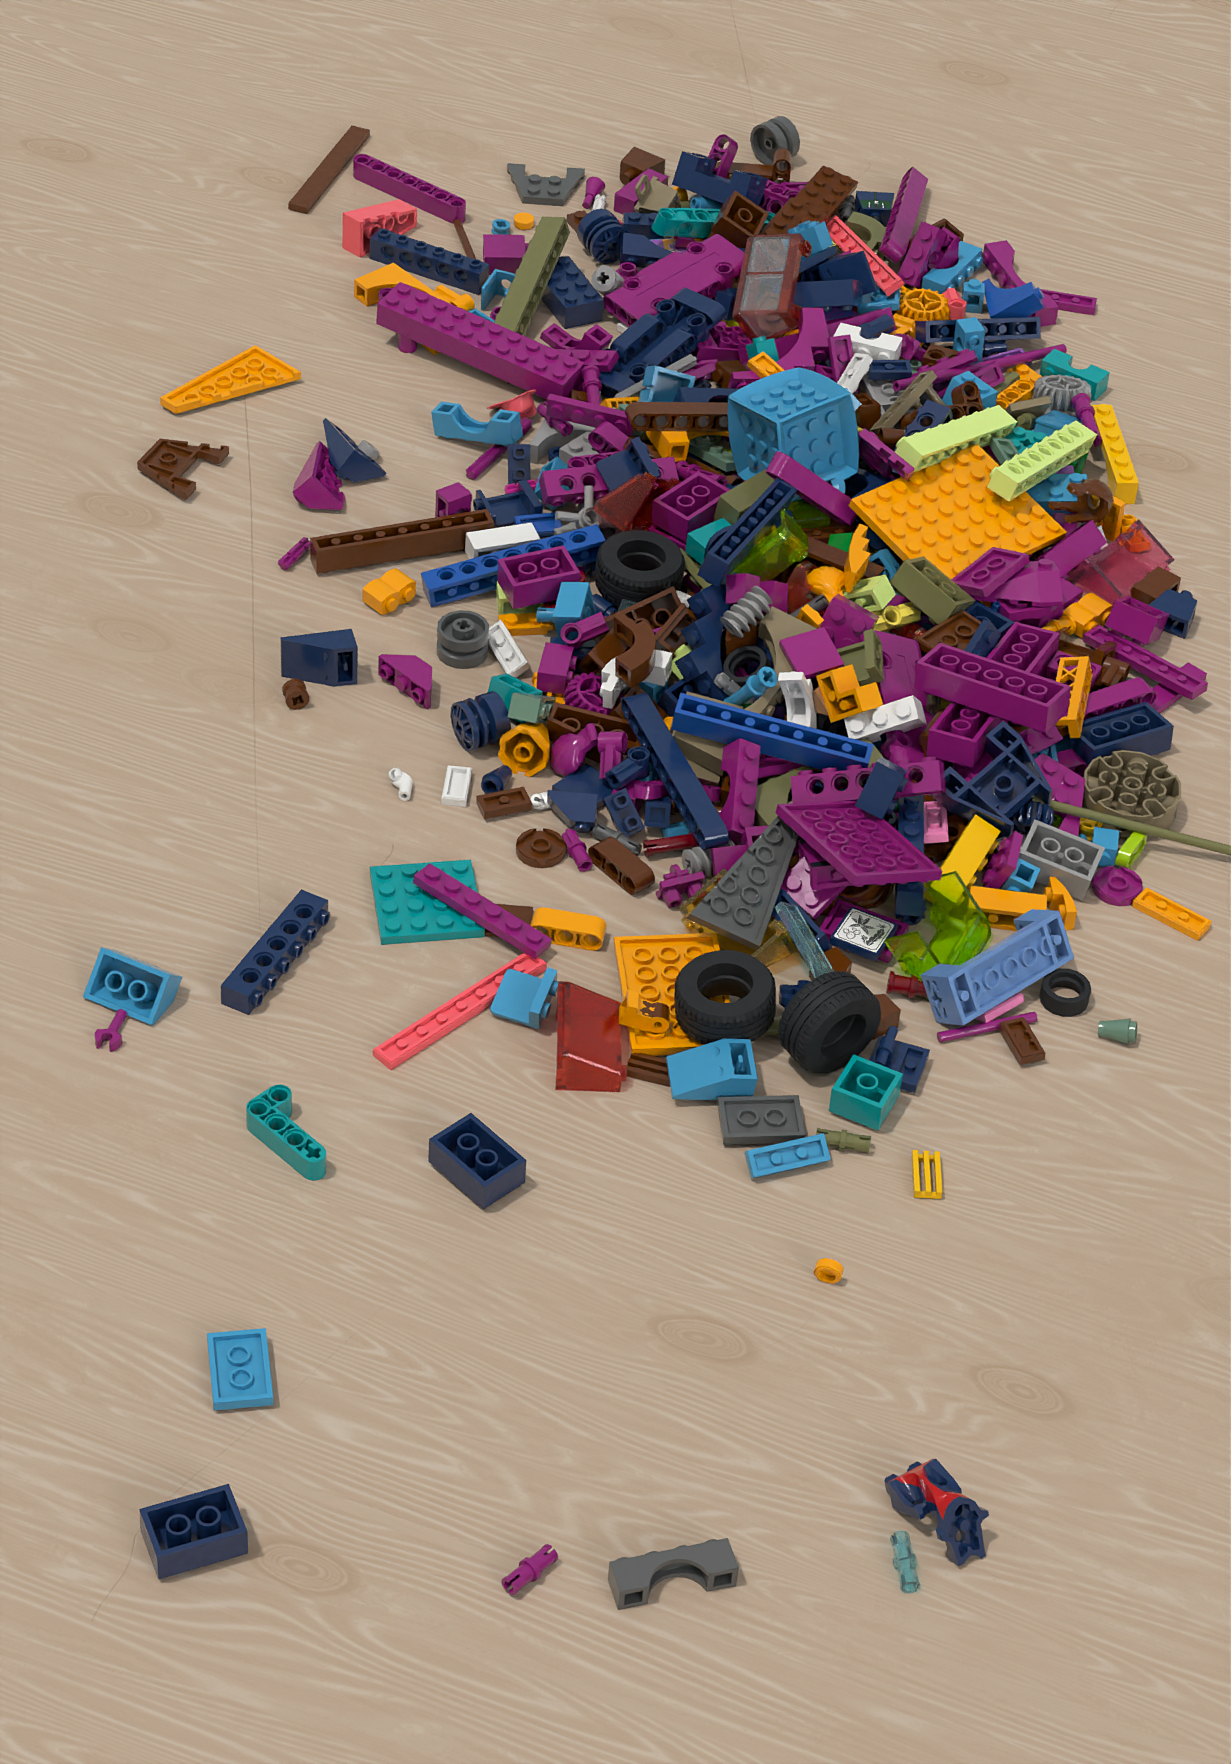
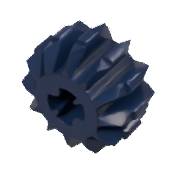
(1029, 812)

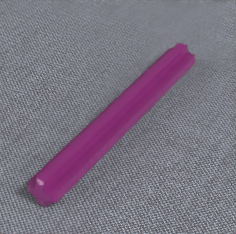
(492, 454)

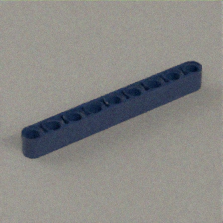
(675, 771)

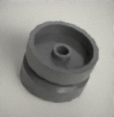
(772, 136)
(462, 639)

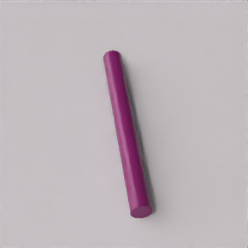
(980, 1028)

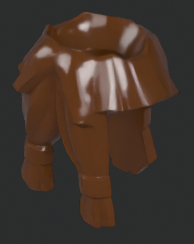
(1084, 507)

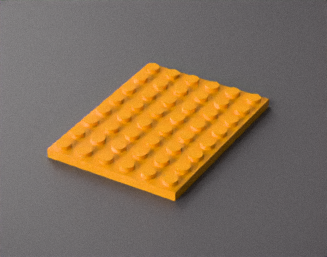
(954, 515)

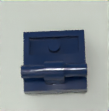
(901, 1057)

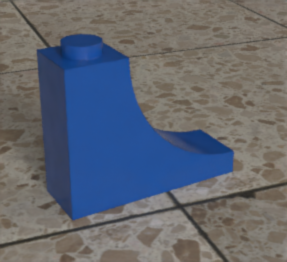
(1014, 301)

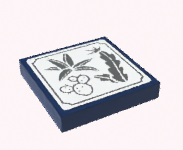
(863, 934)

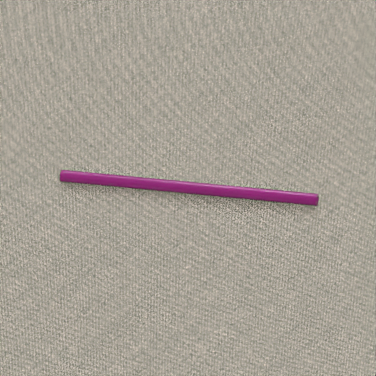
(1004, 362)

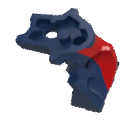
(933, 1490)

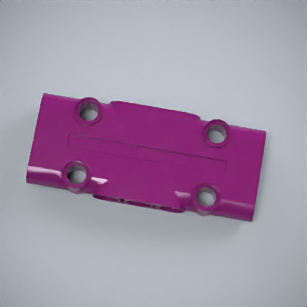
(701, 268)
(899, 669)

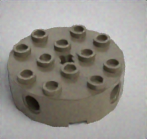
(1132, 788)

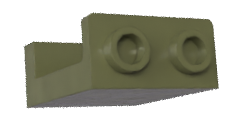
(866, 658)

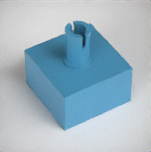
(572, 606)

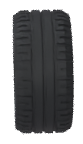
(638, 566)
(725, 974)
(829, 1022)

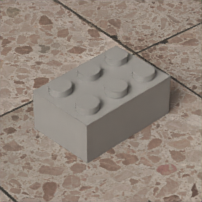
(1061, 856)

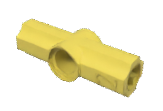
(896, 616)

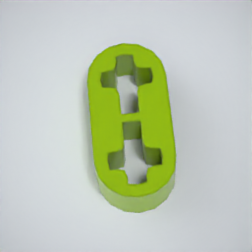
(1131, 850)

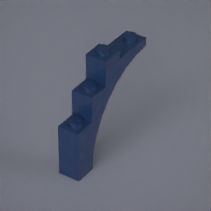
(704, 639)

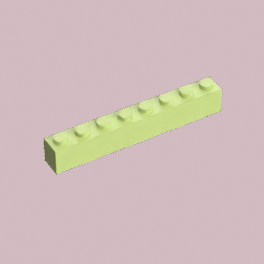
(940, 442)

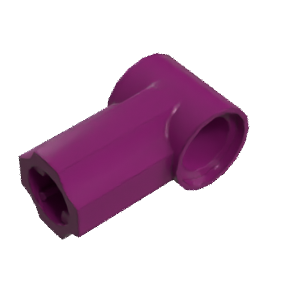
(587, 628)
(611, 747)

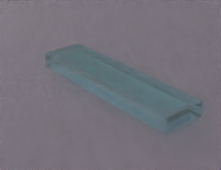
(803, 939)

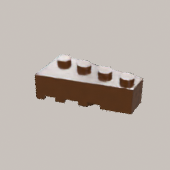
(570, 719)

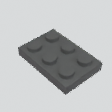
(760, 1119)

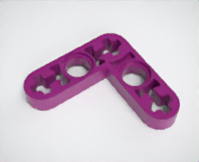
(655, 789)

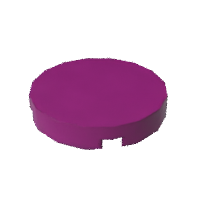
(1116, 885)

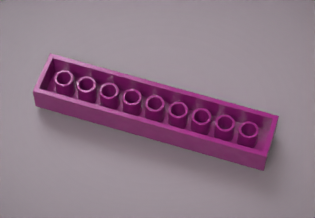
(478, 342)
(961, 731)

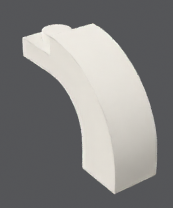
(612, 686)
(798, 698)

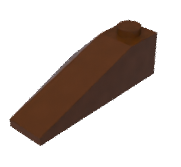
(653, 610)

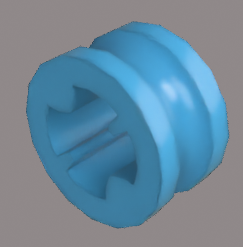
(500, 226)

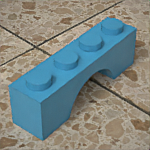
(968, 262)
(453, 422)

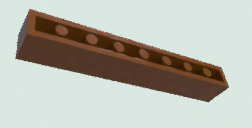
(396, 541)

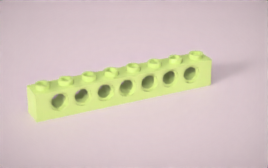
(1041, 460)

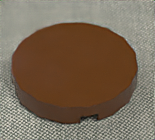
(540, 848)

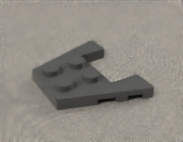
(544, 190)

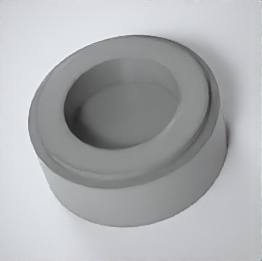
(369, 449)

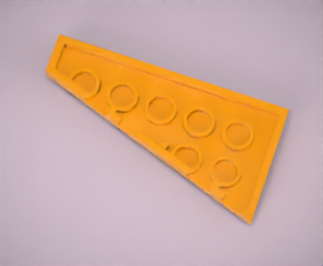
(238, 376)

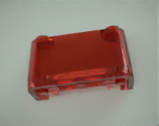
(633, 501)
(587, 1041)

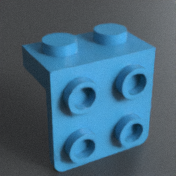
(525, 997)

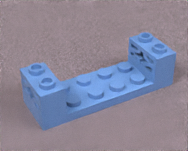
(991, 977)

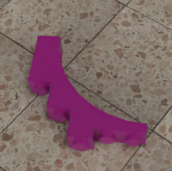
(810, 347)

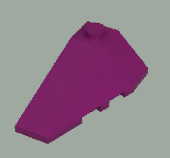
(317, 482)
(1035, 582)

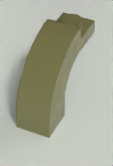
(868, 230)

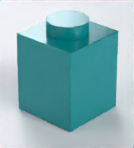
(762, 344)

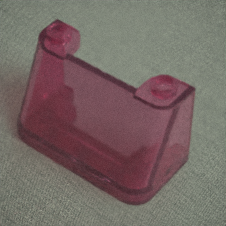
(1121, 564)

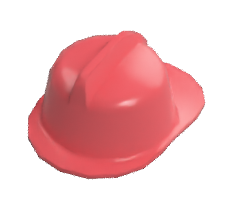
(522, 403)

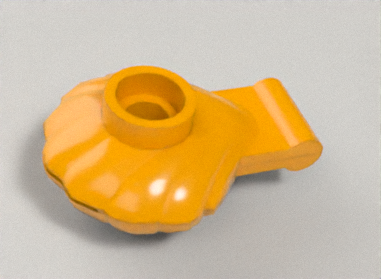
(827, 581)

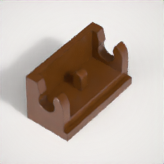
(669, 636)

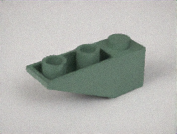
(530, 707)

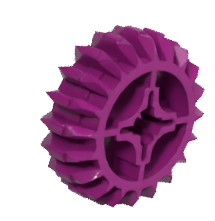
(585, 693)

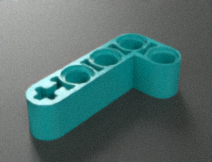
(270, 1123)

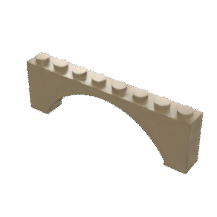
(772, 629)

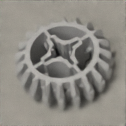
(1060, 390)

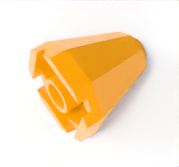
(525, 748)

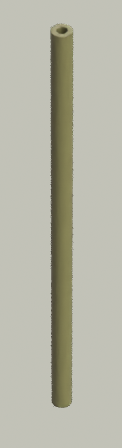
(1137, 826)

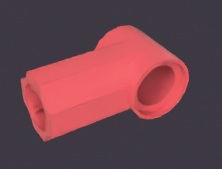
(955, 304)

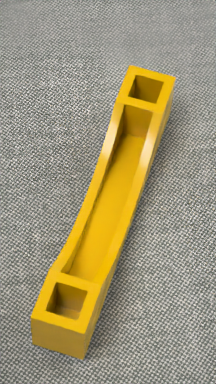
(1120, 470)

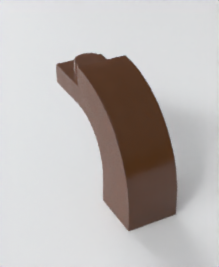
(637, 662)

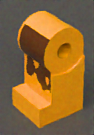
(644, 1013)

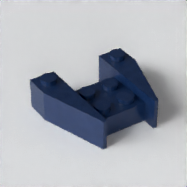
(1000, 786)

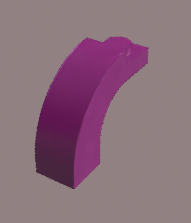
(593, 339)

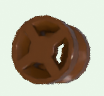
(295, 694)

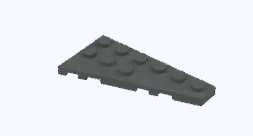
(747, 893)

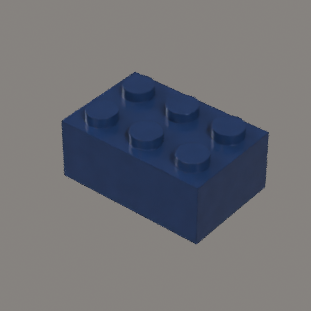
(477, 1160)
(193, 1531)

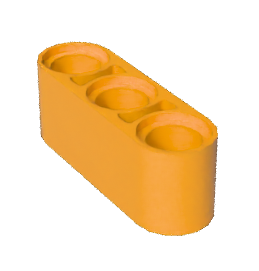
(1017, 392)
(570, 928)

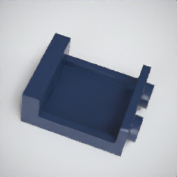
(507, 506)

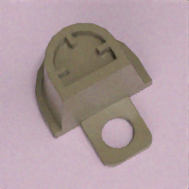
(654, 196)

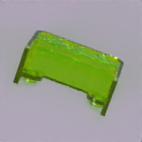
(776, 551)
(959, 933)

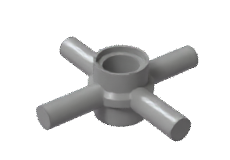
(580, 518)

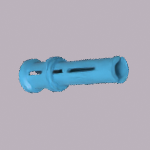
(755, 686)

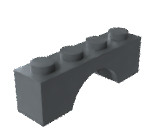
(707, 1563)

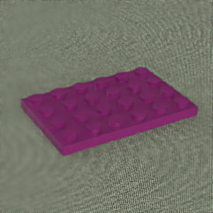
(858, 843)

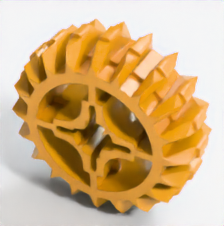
(923, 305)

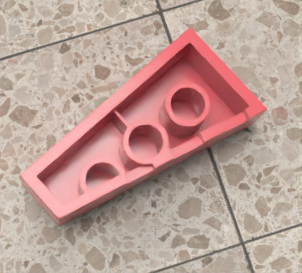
(364, 222)

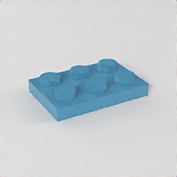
(239, 1369)

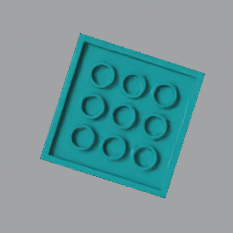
(412, 914)

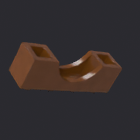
(889, 1010)

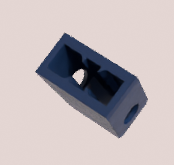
(1181, 611)

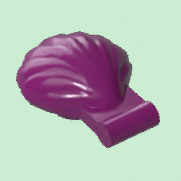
(570, 750)

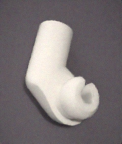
(402, 782)
(539, 801)

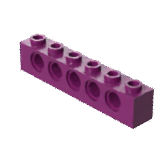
(555, 495)
(803, 784)

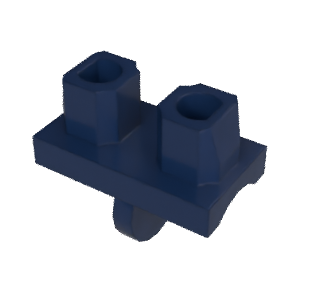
(518, 463)
(623, 813)

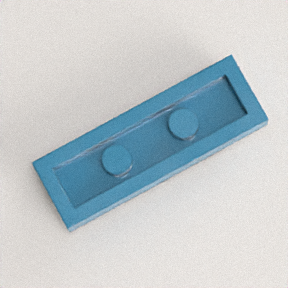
(787, 1156)

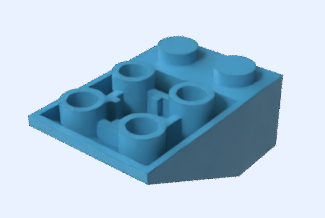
(713, 1071)

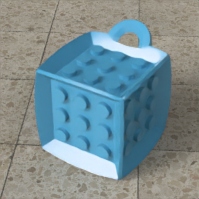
(800, 417)

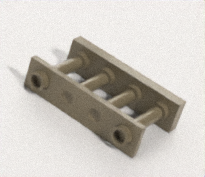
(908, 399)

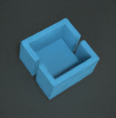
(663, 384)

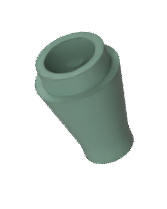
(1120, 1030)

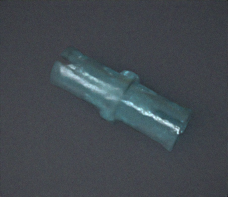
(905, 1562)

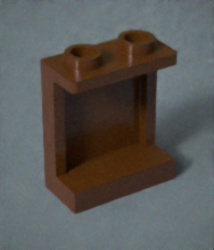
(1096, 656)

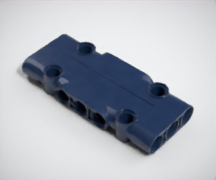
(661, 338)

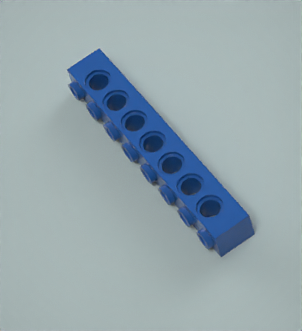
(481, 573)

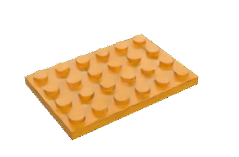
(651, 968)

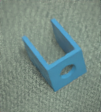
(494, 286)

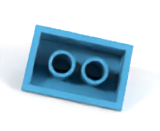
(131, 985)

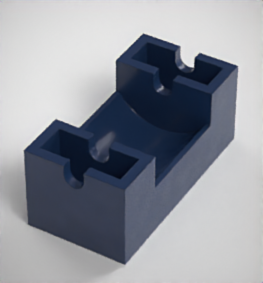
(696, 175)

